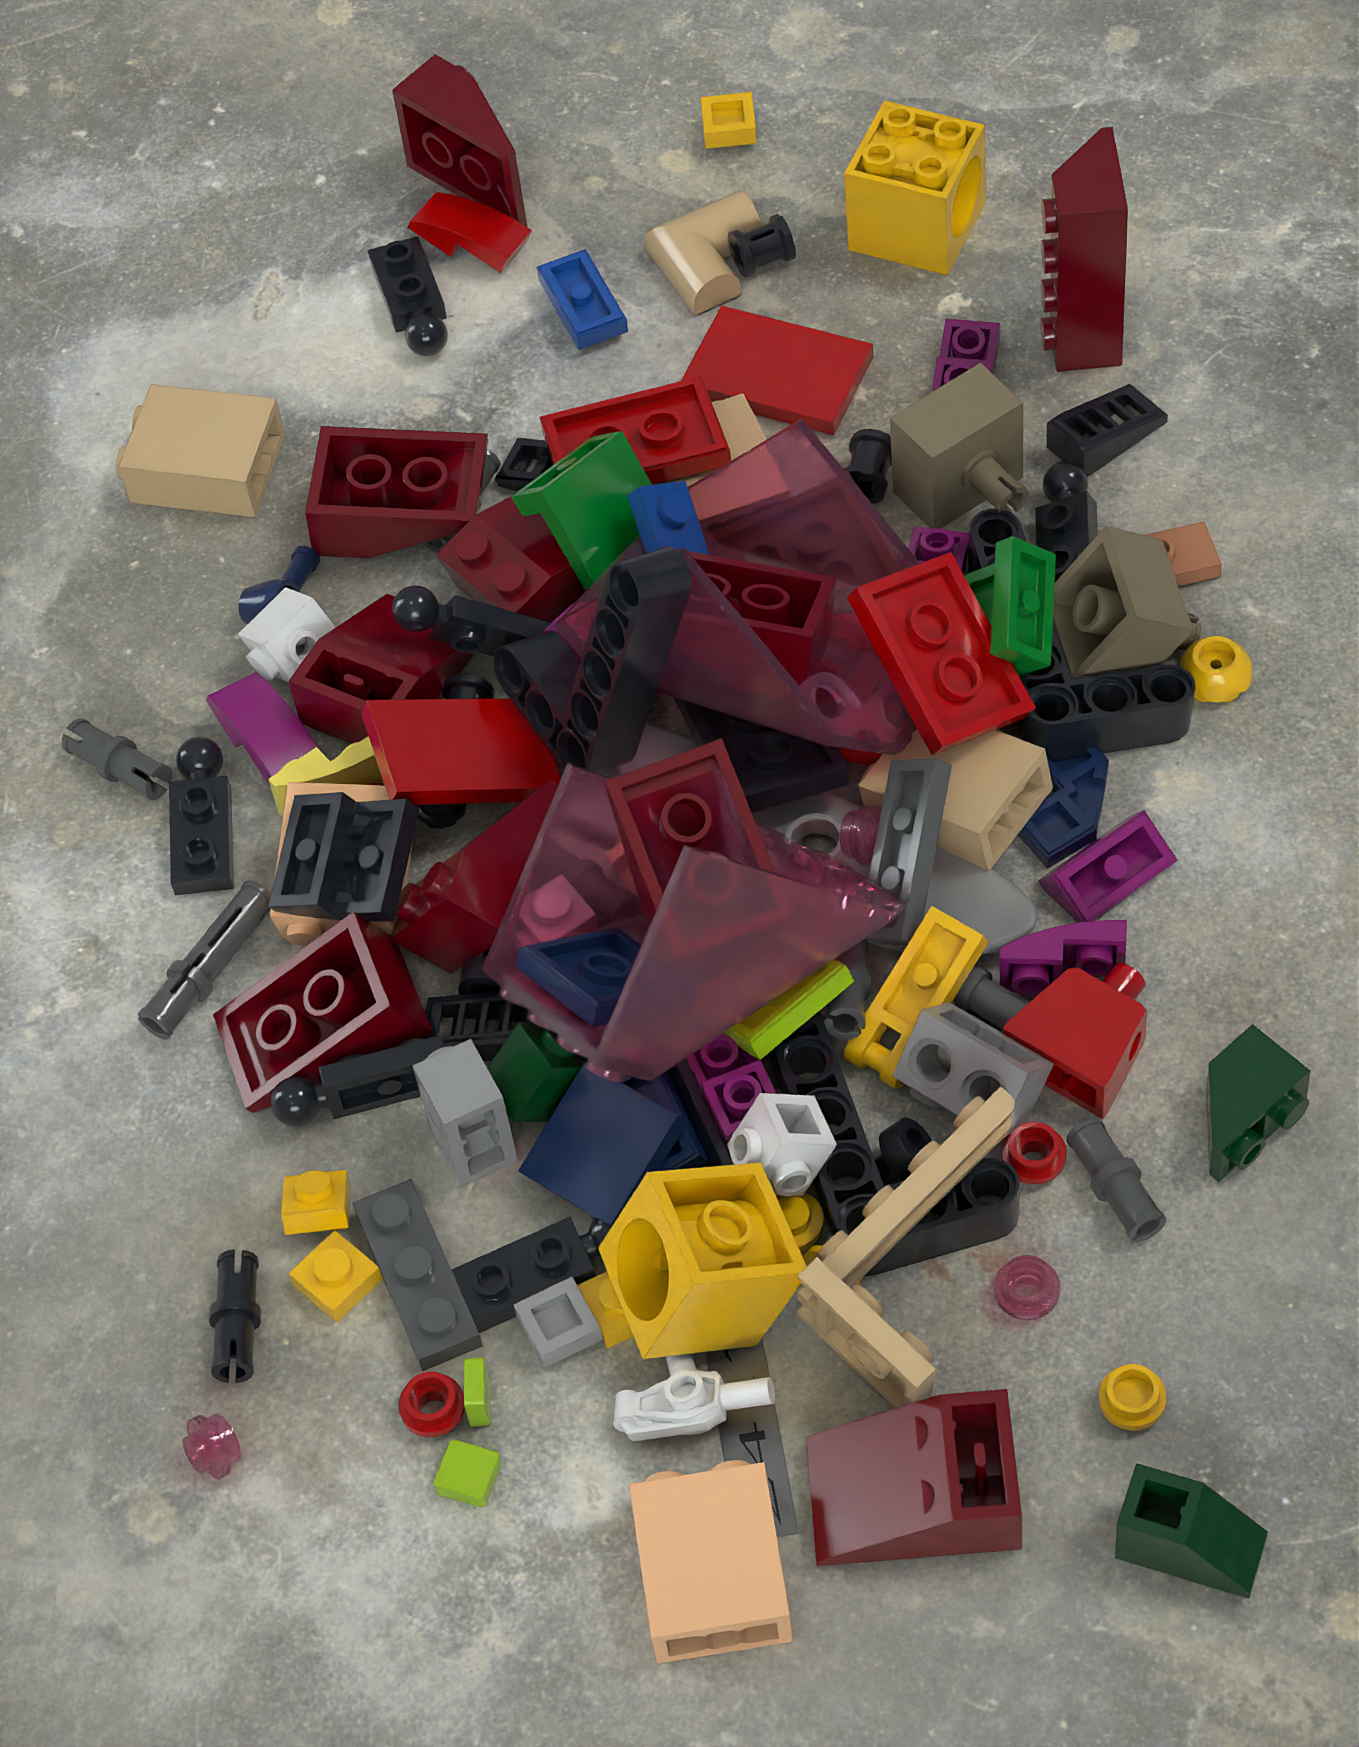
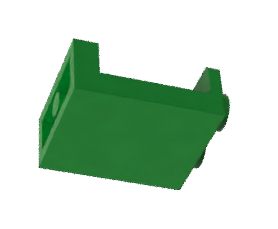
(588, 502)
(1018, 603)

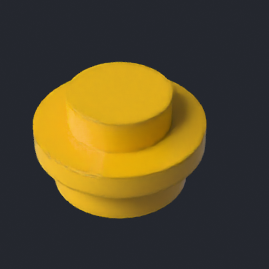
(803, 1217)
(1132, 1397)

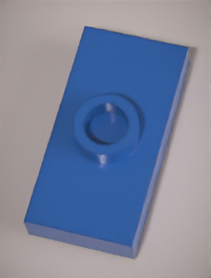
(582, 299)

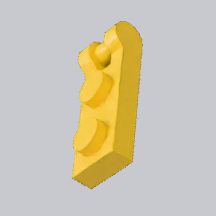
(923, 977)

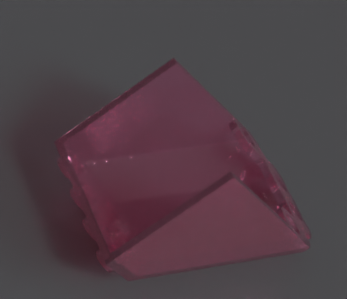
(793, 511)
(715, 948)

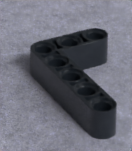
(598, 706)
(1096, 710)
(963, 1218)

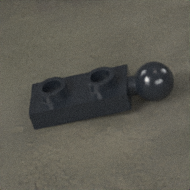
(411, 294)
(1070, 519)
(462, 621)
(200, 821)
(354, 1083)
(526, 1268)

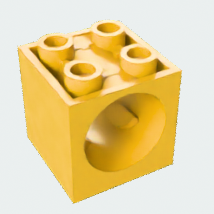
(915, 187)
(702, 1259)

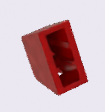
(1088, 1033)

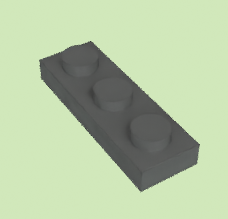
(908, 841)
(417, 1275)

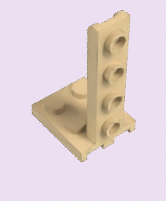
(848, 1313)

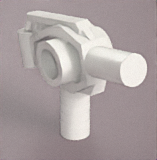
(686, 1402)

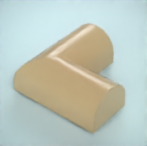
(694, 247)

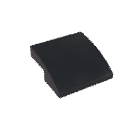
(344, 857)

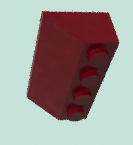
(1085, 258)

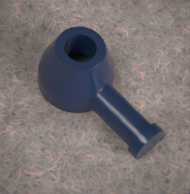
(257, 597)

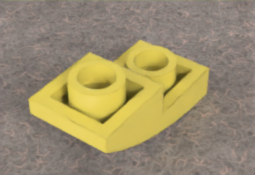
(353, 766)

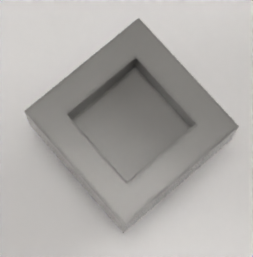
(558, 1322)

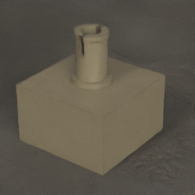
(959, 449)
(1121, 606)

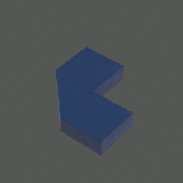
(1073, 812)

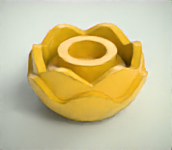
(1222, 683)

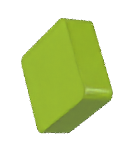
(477, 1392)
(467, 1473)

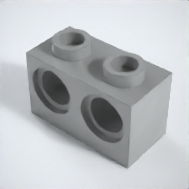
(975, 1056)
(465, 1112)

